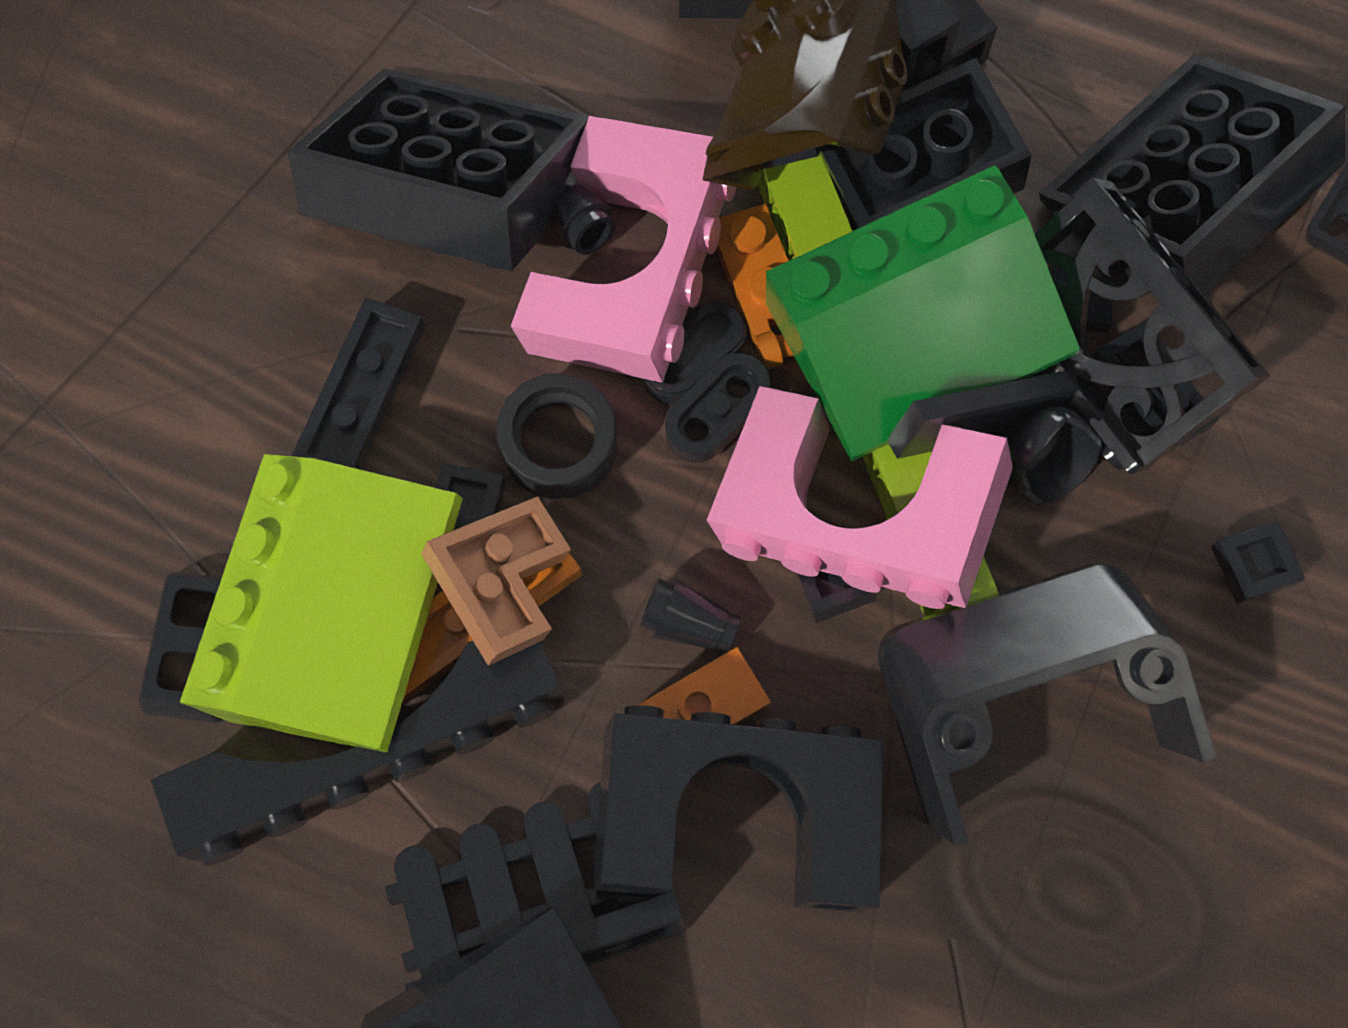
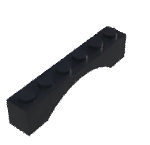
(230, 799)

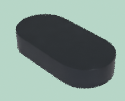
(709, 335)

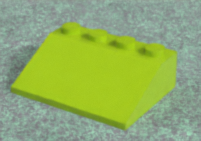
(321, 603)

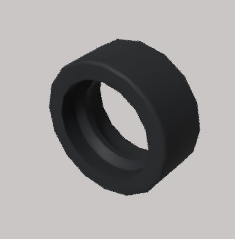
(539, 394)

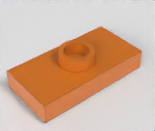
(718, 687)

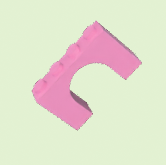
(638, 321)
(924, 550)

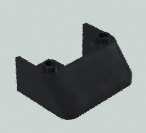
(959, 658)

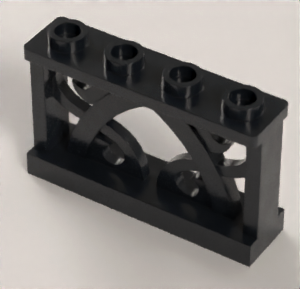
(1208, 342)

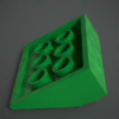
(920, 308)

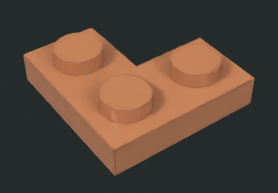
(484, 572)

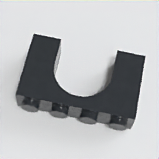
(825, 777)

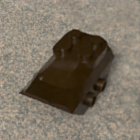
(807, 81)

